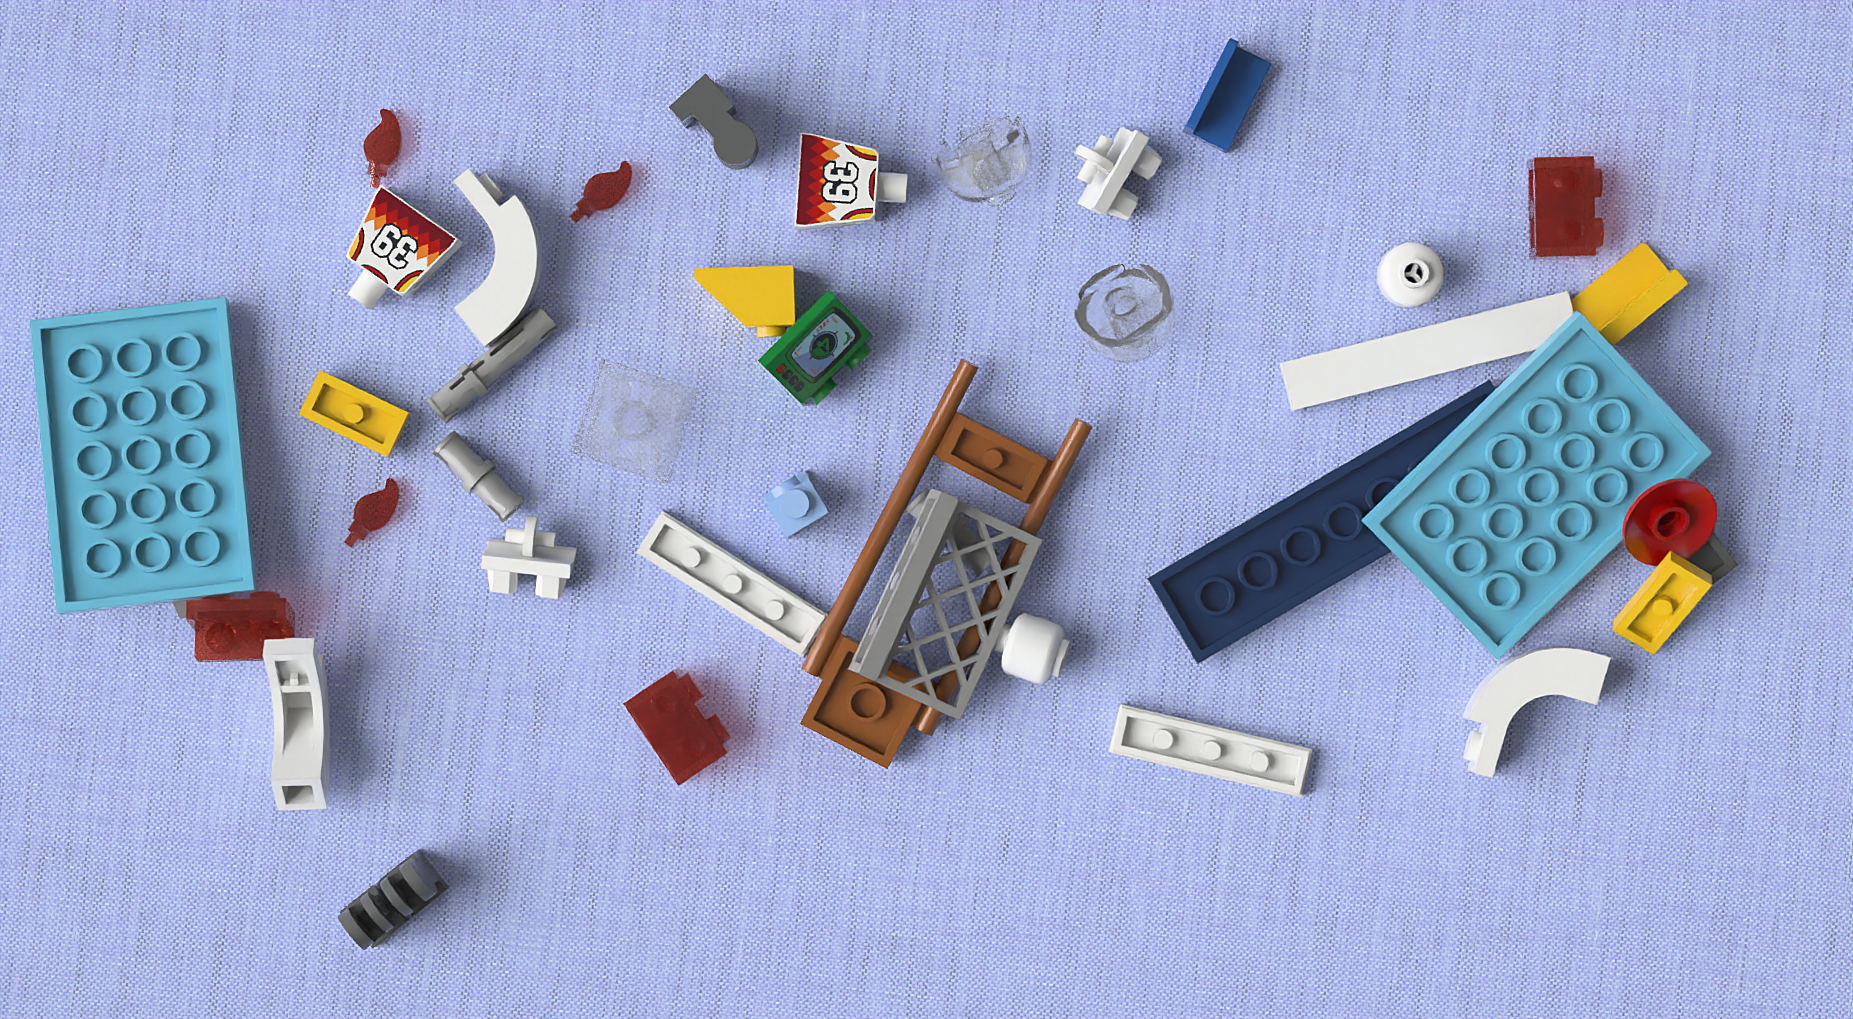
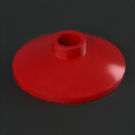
(1667, 518)

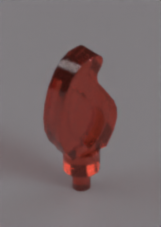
(383, 147)
(603, 192)
(373, 512)

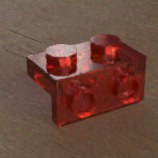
(237, 627)

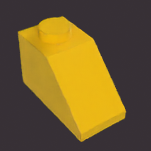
(756, 295)

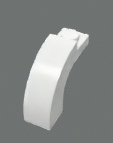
(517, 262)
(1520, 680)
(300, 723)

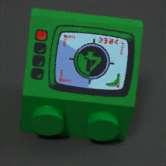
(817, 350)

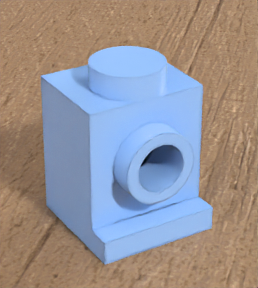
(796, 504)

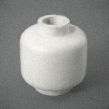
(1393, 279)
(1033, 648)

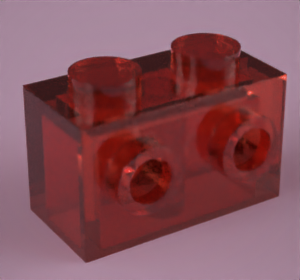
(1564, 208)
(678, 725)

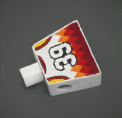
(841, 184)
(396, 249)

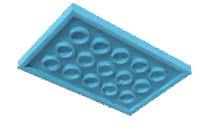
(143, 456)
(1534, 485)

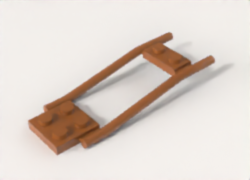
(868, 714)

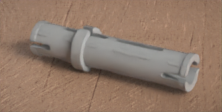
(485, 370)

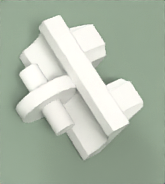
(1108, 168)
(528, 553)

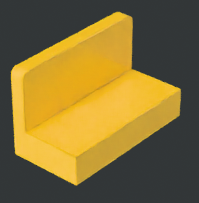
(1628, 293)

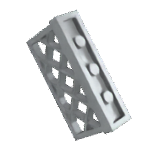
(907, 585)

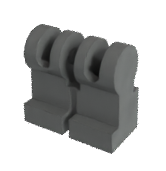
(713, 111)
(390, 901)

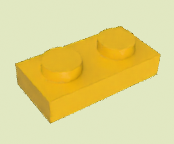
(354, 413)
(1662, 602)

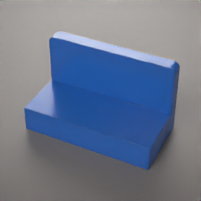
(1227, 97)

